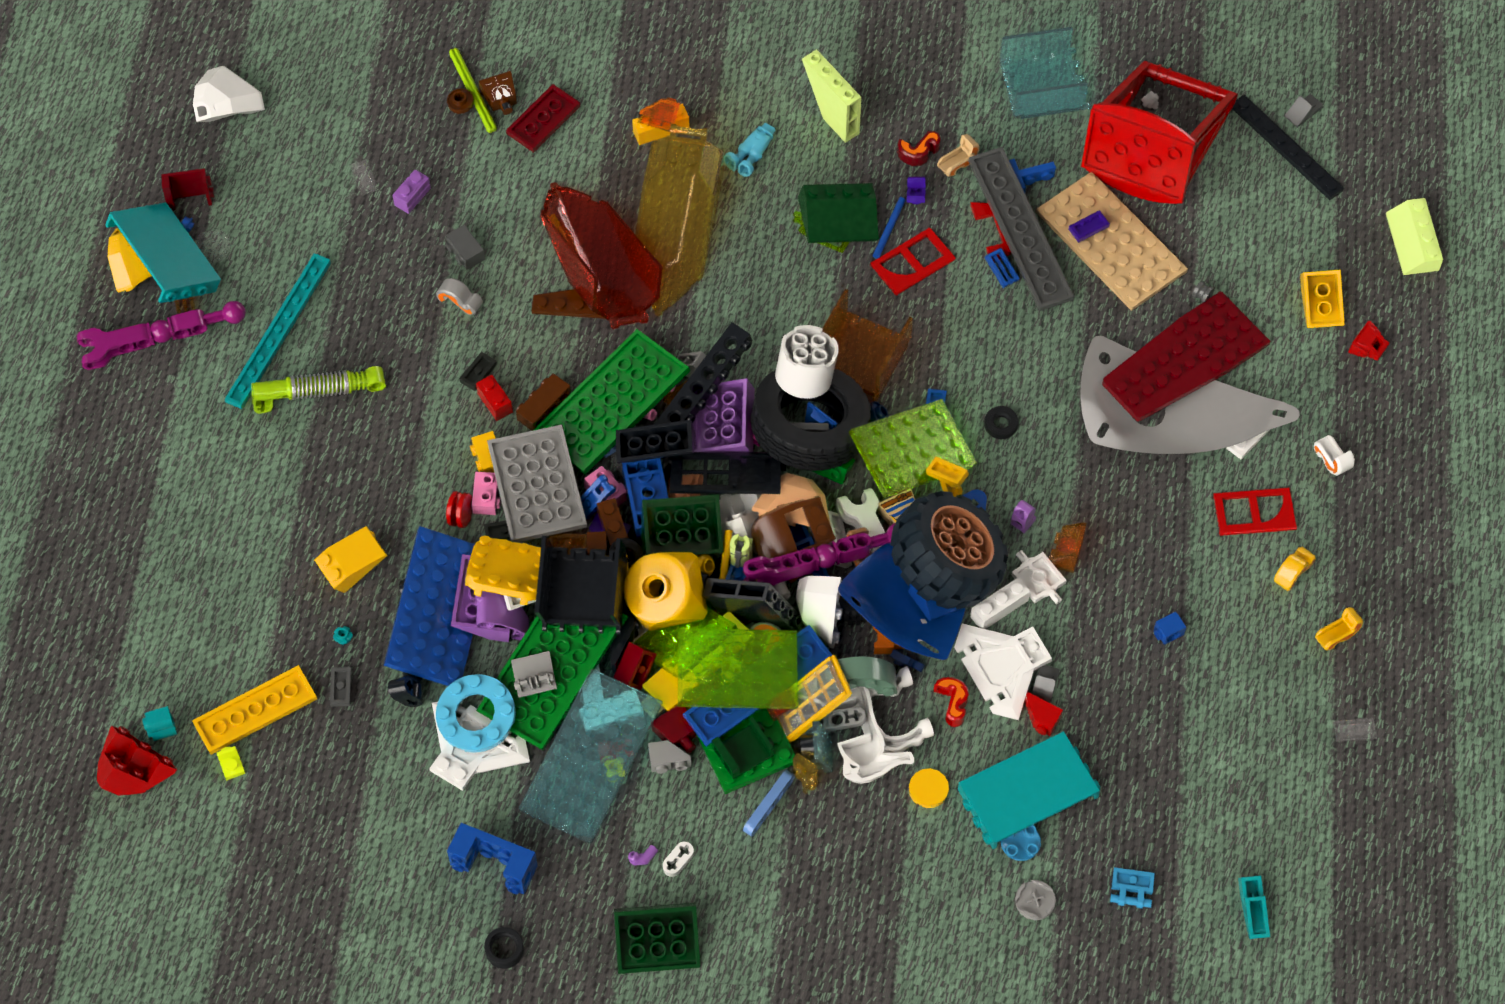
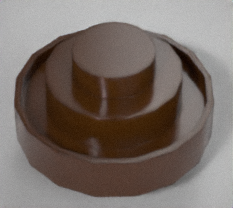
(460, 101)

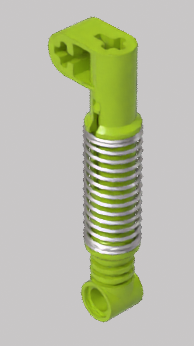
(293, 388)

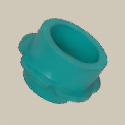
(342, 639)

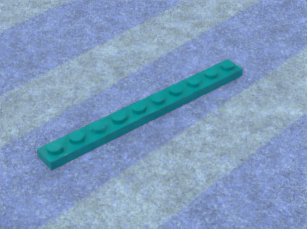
(278, 330)

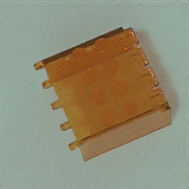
(863, 351)

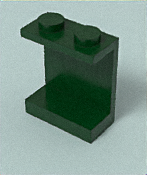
(744, 749)

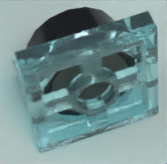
(817, 747)

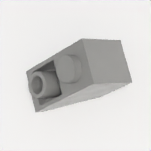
(667, 756)

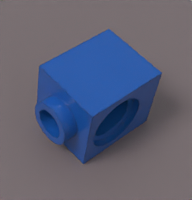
(1169, 628)

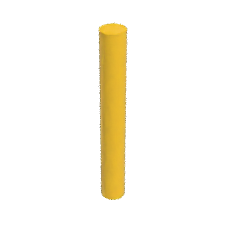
(726, 554)

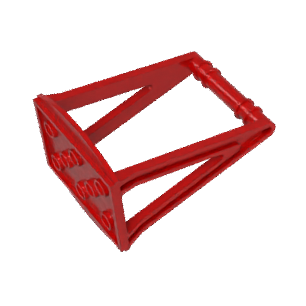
(1144, 151)

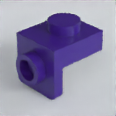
(916, 190)

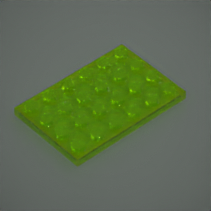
(906, 444)
(737, 668)

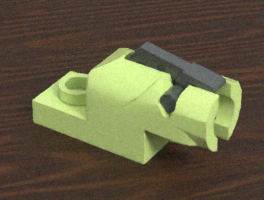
(740, 550)

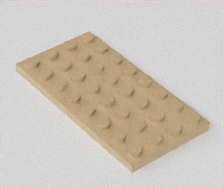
(1124, 253)

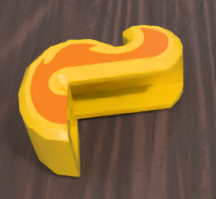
(1293, 567)
(1340, 629)

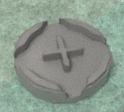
(1035, 900)

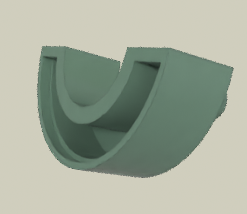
(870, 673)

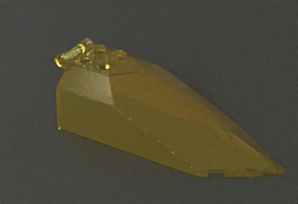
(680, 208)

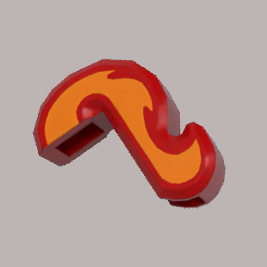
(959, 697)

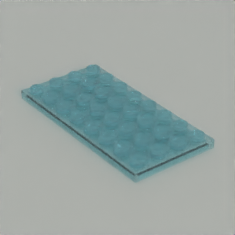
(590, 756)

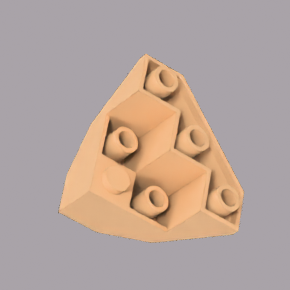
(792, 489)

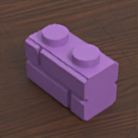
(411, 191)

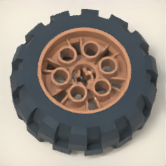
(949, 550)

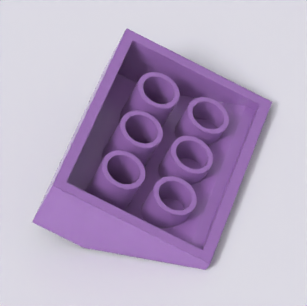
(726, 419)
(465, 611)

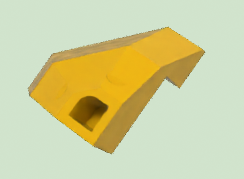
(125, 263)

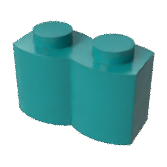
(159, 723)

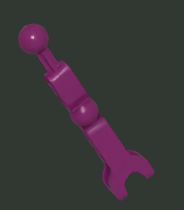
(143, 335)
(824, 556)

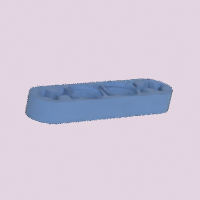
(769, 803)

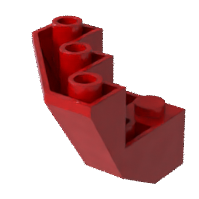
(130, 764)

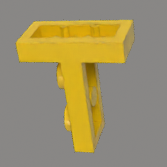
(949, 474)

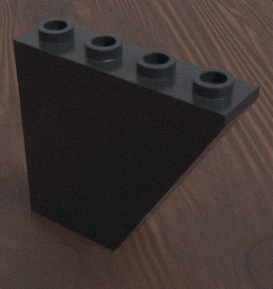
(751, 602)

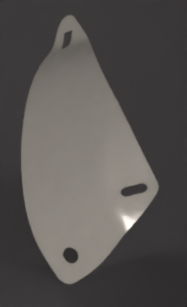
(1197, 423)

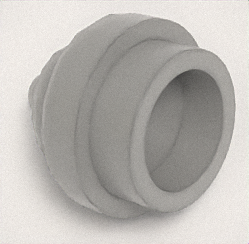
(1150, 100)

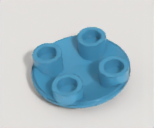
(1023, 844)

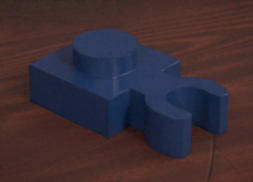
(902, 660)

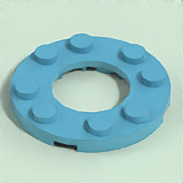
(490, 735)

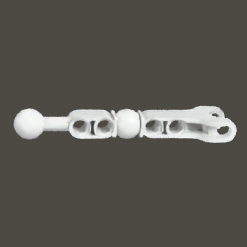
(862, 515)

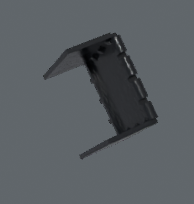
(581, 587)

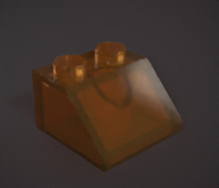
(660, 114)
(1068, 546)

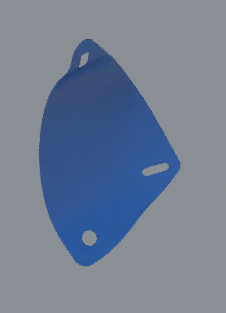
(891, 608)

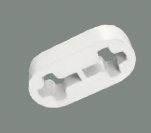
(681, 862)

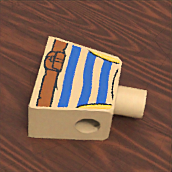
(893, 507)

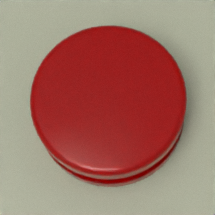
(459, 509)

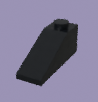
(621, 640)

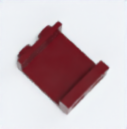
(185, 185)

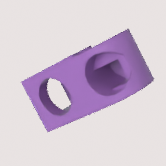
(1024, 515)

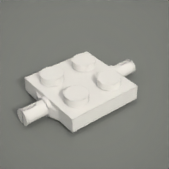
(1039, 576)

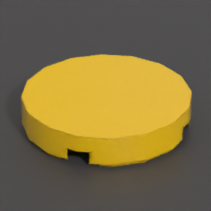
(928, 788)

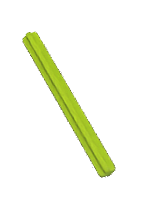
(471, 86)

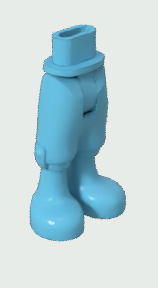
(754, 147)

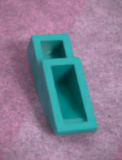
(1254, 907)

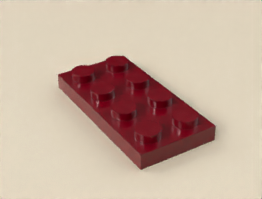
(543, 118)

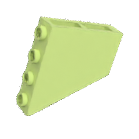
(835, 96)

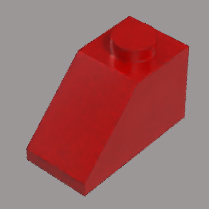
(1042, 714)

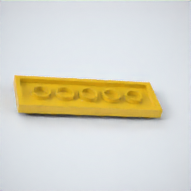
(254, 710)

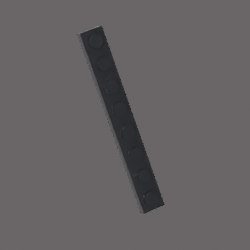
(1287, 147)

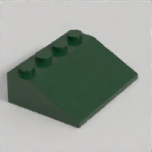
(839, 212)
(682, 525)
(656, 938)

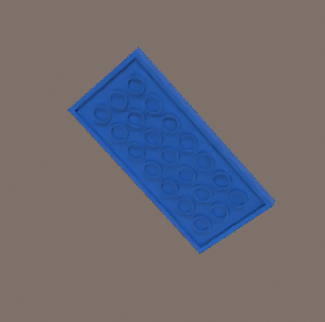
(422, 630)

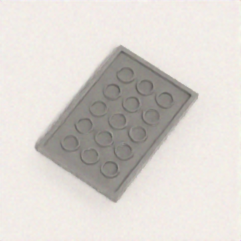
(536, 484)

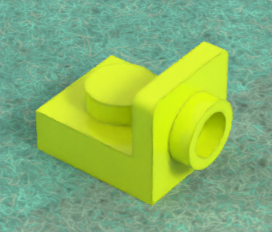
(230, 762)

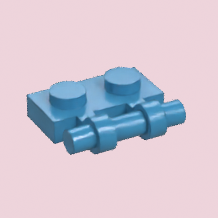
(1132, 881)

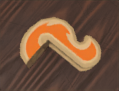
(959, 157)

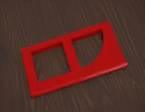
(898, 282)
(1282, 521)

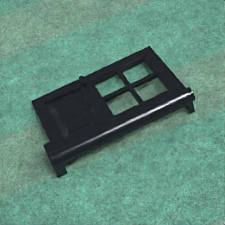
(746, 474)

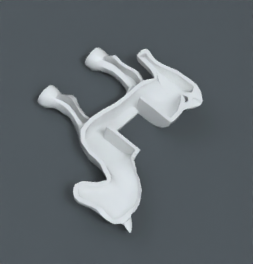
(875, 751)

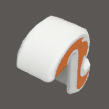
(1333, 456)

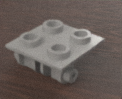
(533, 674)

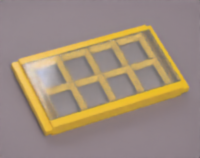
(818, 695)

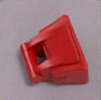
(1366, 340)

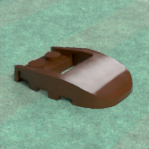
(773, 536)

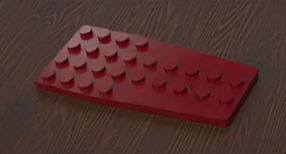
(1185, 357)

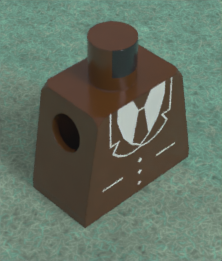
(499, 92)

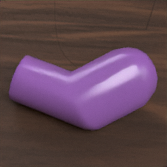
(642, 858)

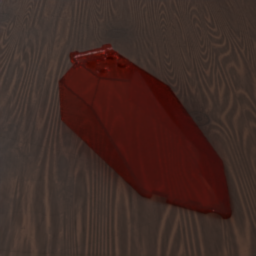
(601, 256)

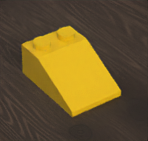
(1322, 298)
(350, 559)

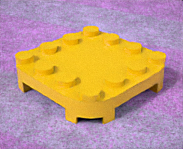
(504, 568)

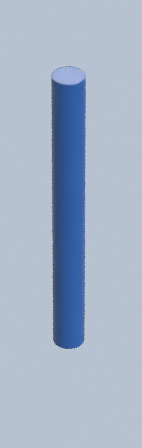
(888, 229)

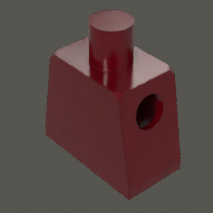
(675, 729)

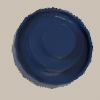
(877, 411)

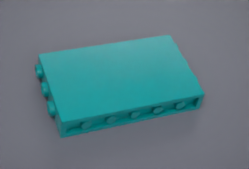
(166, 251)
(1027, 788)

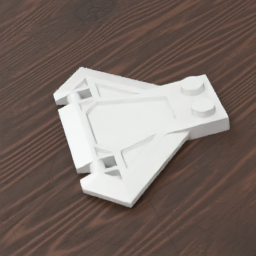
(1002, 665)
(460, 766)

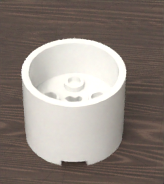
(806, 362)

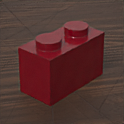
(635, 665)

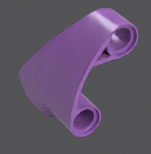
(493, 611)

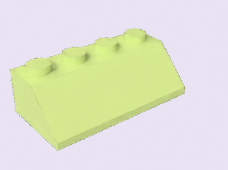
(1414, 237)

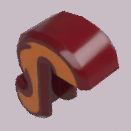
(920, 153)

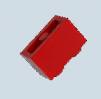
(494, 397)

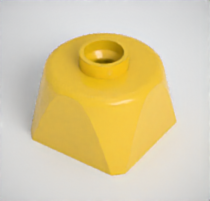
(682, 592)

